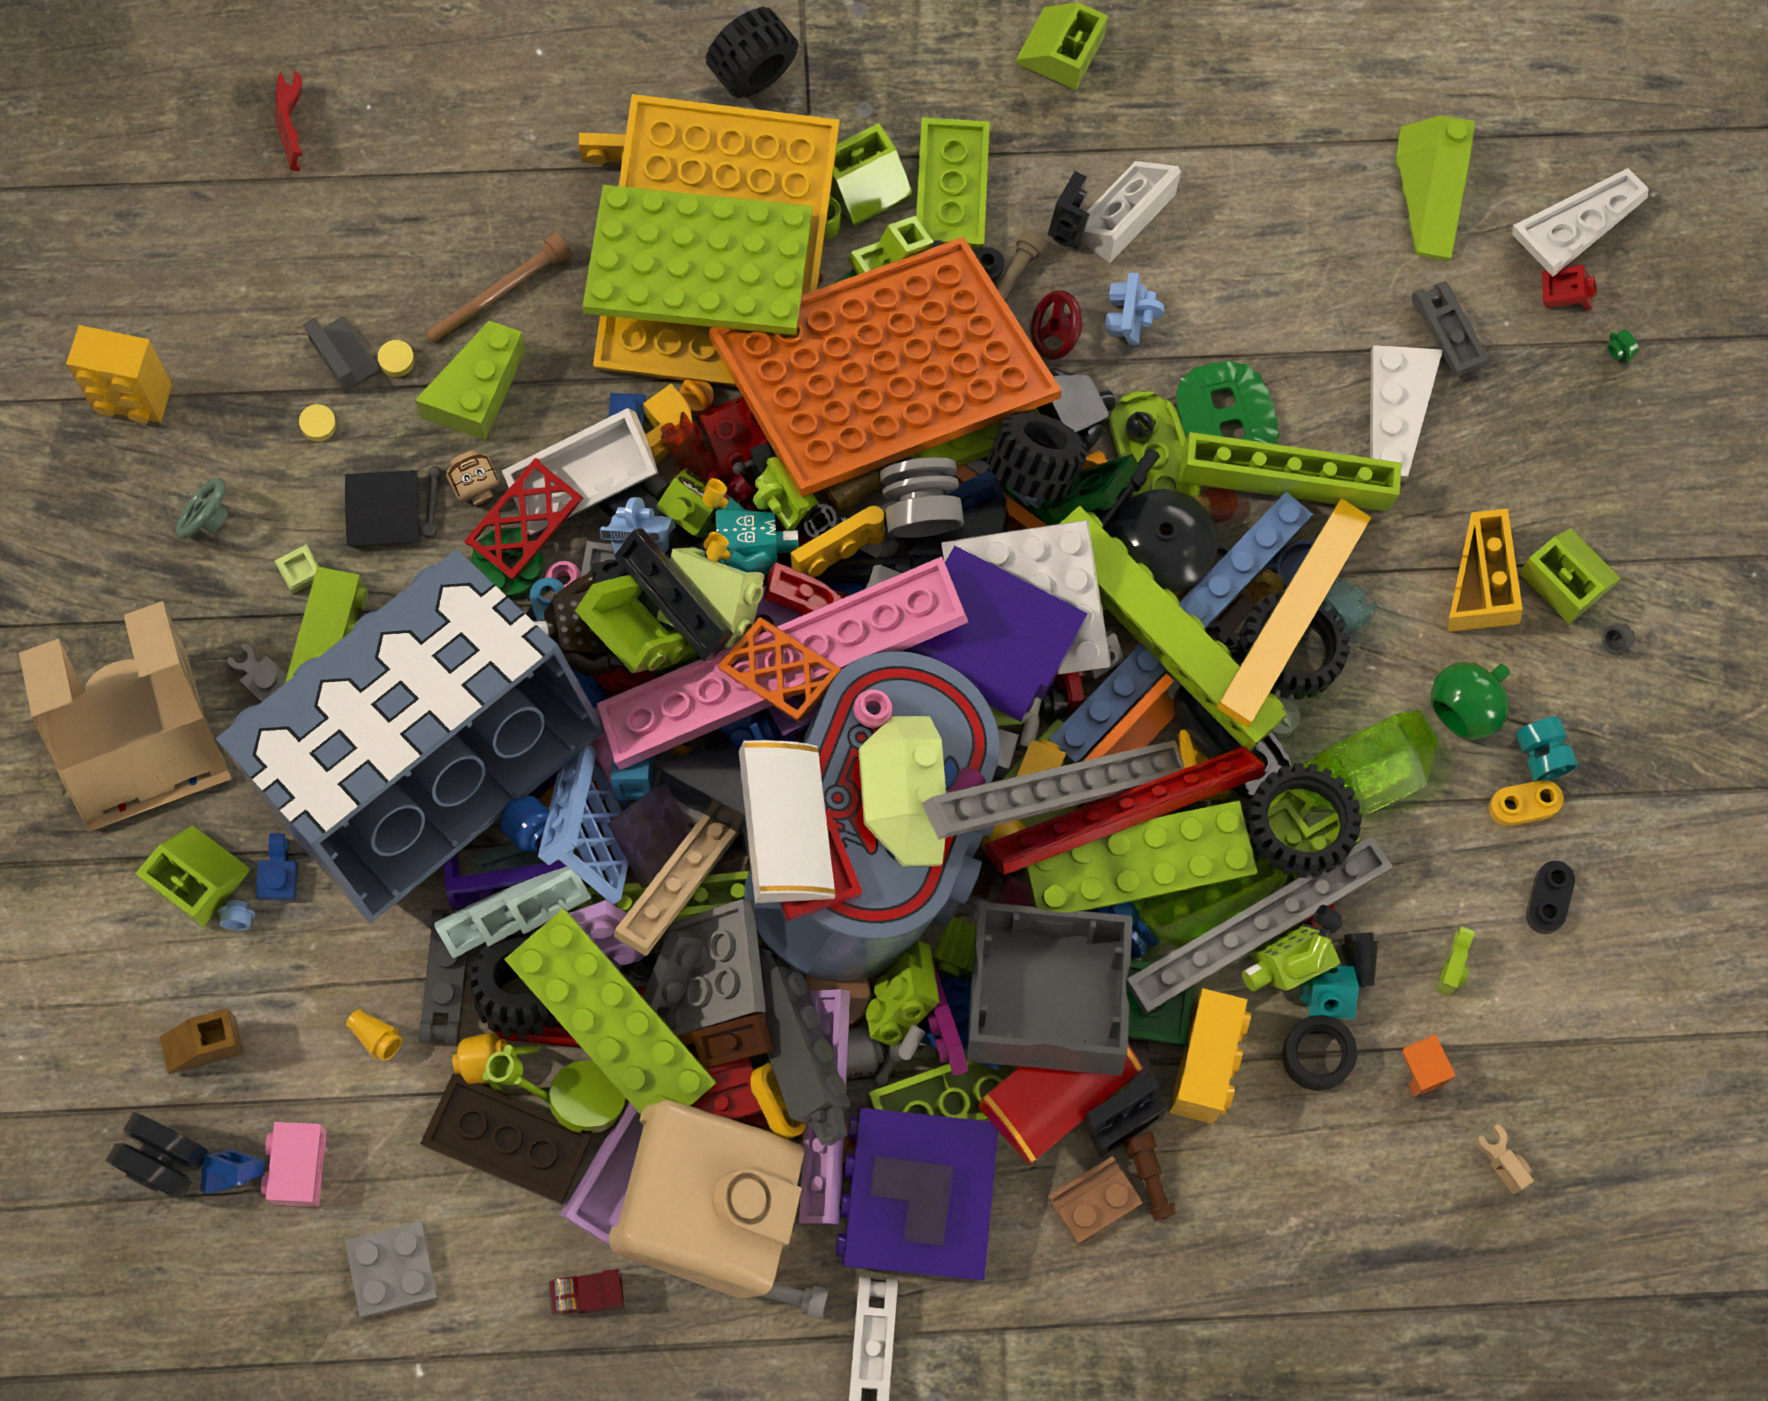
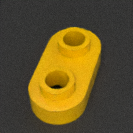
(1527, 801)
(769, 1096)

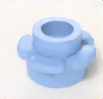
(235, 915)

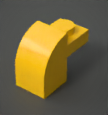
(660, 410)

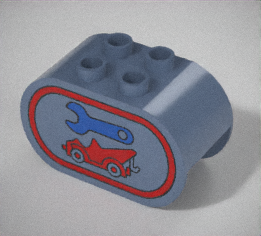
(897, 900)

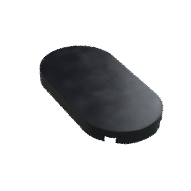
(1216, 740)

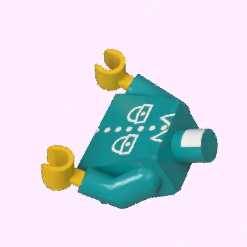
(742, 536)

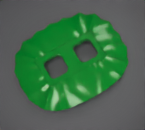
(1251, 408)

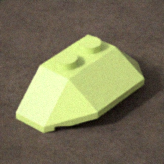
(898, 773)

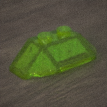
(1381, 761)
(1192, 912)

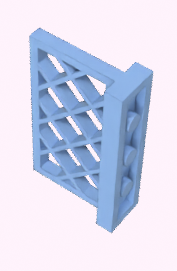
(564, 829)

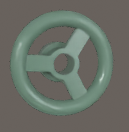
(203, 511)

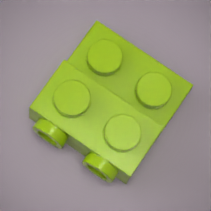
(903, 996)

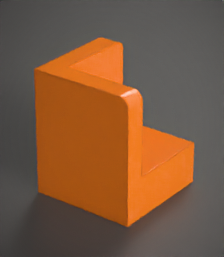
(1427, 1065)

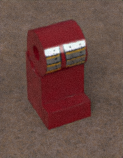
(587, 1293)

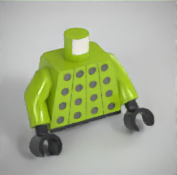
(1295, 954)

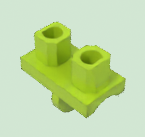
(781, 495)

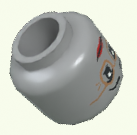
(862, 1053)

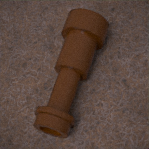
(1148, 1168)

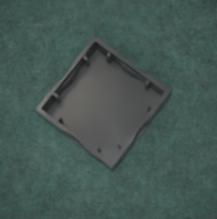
(1050, 989)

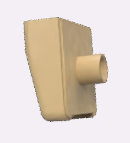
(709, 1199)

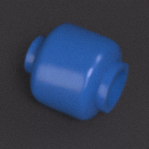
(524, 822)

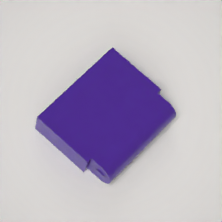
(1011, 637)

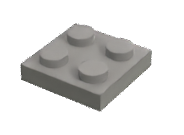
(391, 1269)

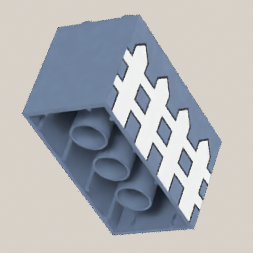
(413, 733)

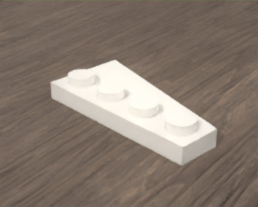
(1577, 222)
(1399, 400)

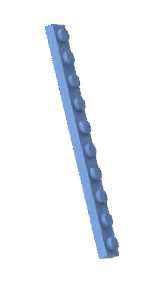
(1206, 602)

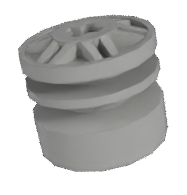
(922, 492)

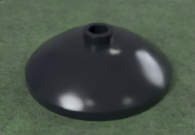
(1173, 559)

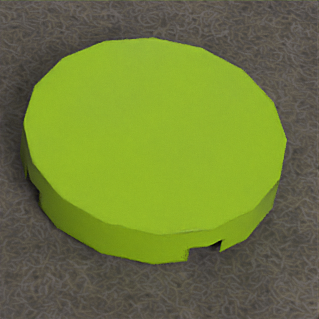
(585, 1098)

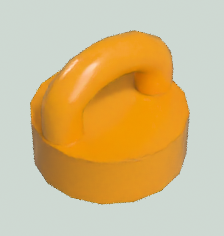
(698, 395)

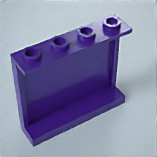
(877, 1223)

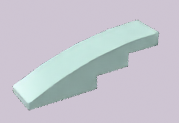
(512, 910)

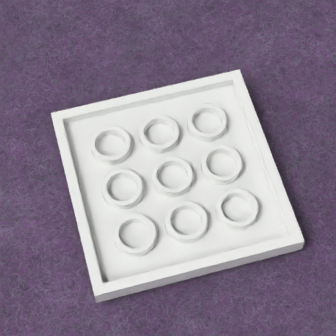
(1060, 563)

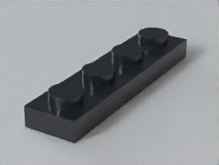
(673, 594)

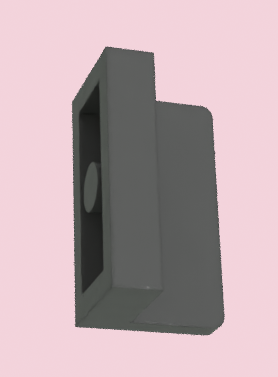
(342, 352)

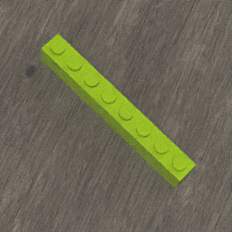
(1170, 633)

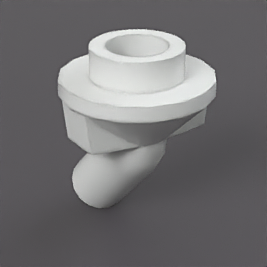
(1031, 724)

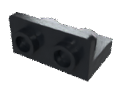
(1069, 218)

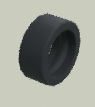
(1335, 1029)

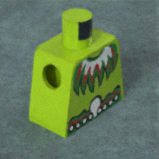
(685, 504)

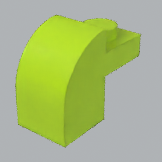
(897, 242)

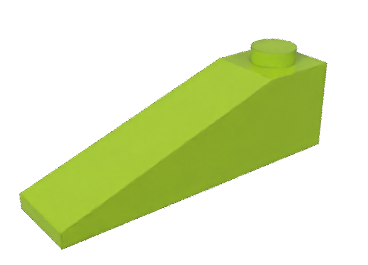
(1433, 171)

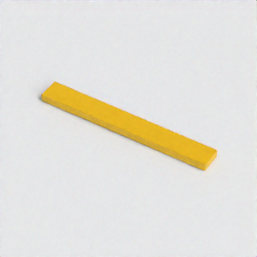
(1293, 613)

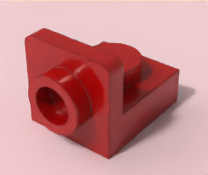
(1569, 287)

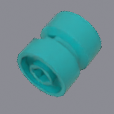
(1543, 737)

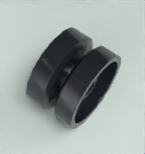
(155, 1160)

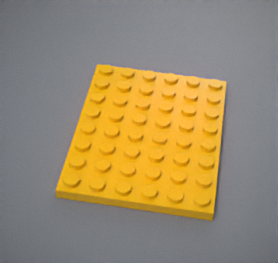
(724, 155)

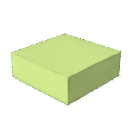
(297, 568)

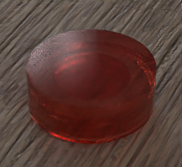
(1223, 503)

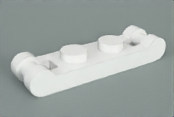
(873, 1339)

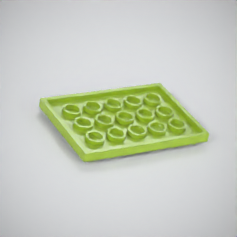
(698, 260)

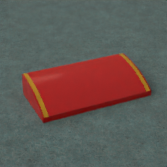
(1043, 1105)

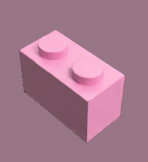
(295, 1164)

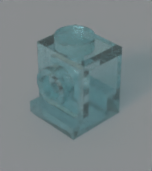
(1350, 604)

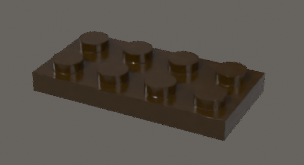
(506, 1139)

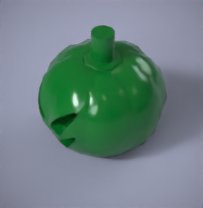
(1471, 699)

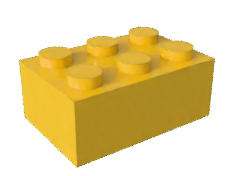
(119, 374)
(1210, 1056)

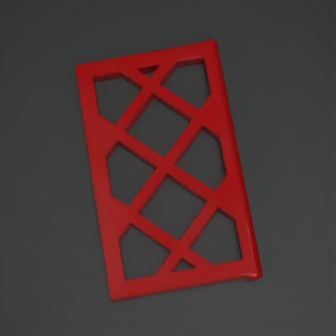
(530, 548)

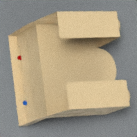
(133, 730)

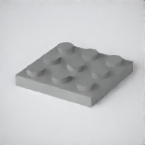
(728, 970)

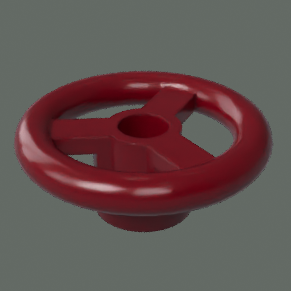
(1060, 324)
(740, 488)

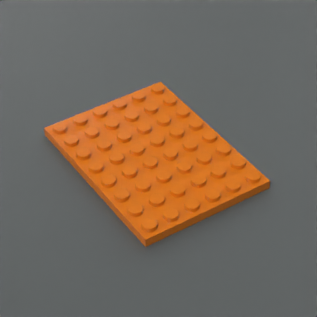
(887, 367)

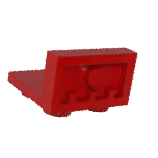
(731, 432)

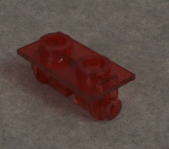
(688, 439)

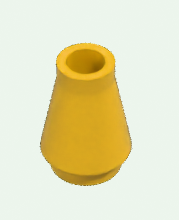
(376, 1036)

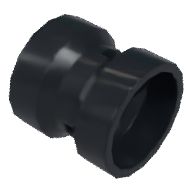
(821, 519)

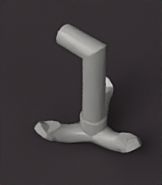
(903, 1051)

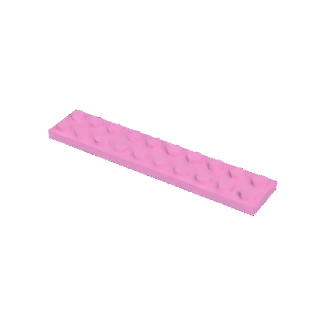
(704, 698)

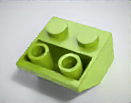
(1064, 42)
(868, 175)
(1568, 575)
(193, 874)

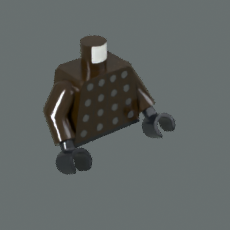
(576, 640)

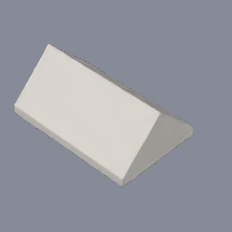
(1129, 207)

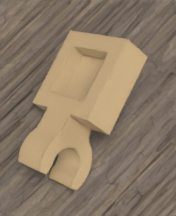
(1510, 1168)

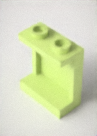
(727, 590)

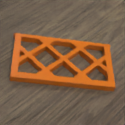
(748, 679)

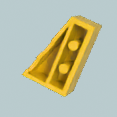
(1487, 577)

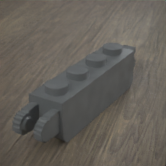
(801, 1052)

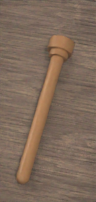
(551, 252)

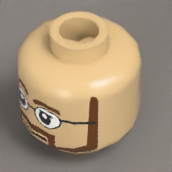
(472, 477)

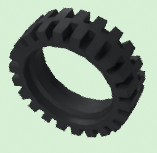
(1326, 627)
(1317, 782)

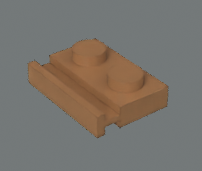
(1094, 1200)

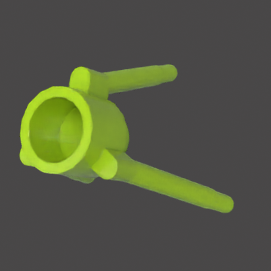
(507, 1070)

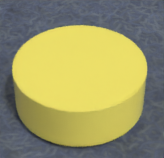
(396, 358)
(317, 422)

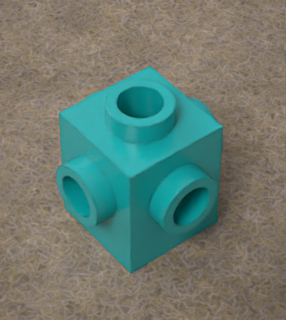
(1332, 993)

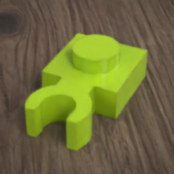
(1454, 970)

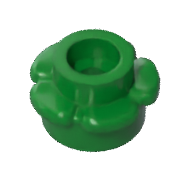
(1622, 345)

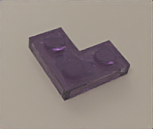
(924, 1187)

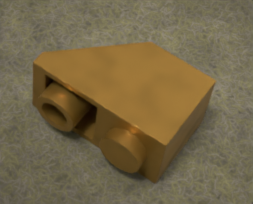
(201, 1041)

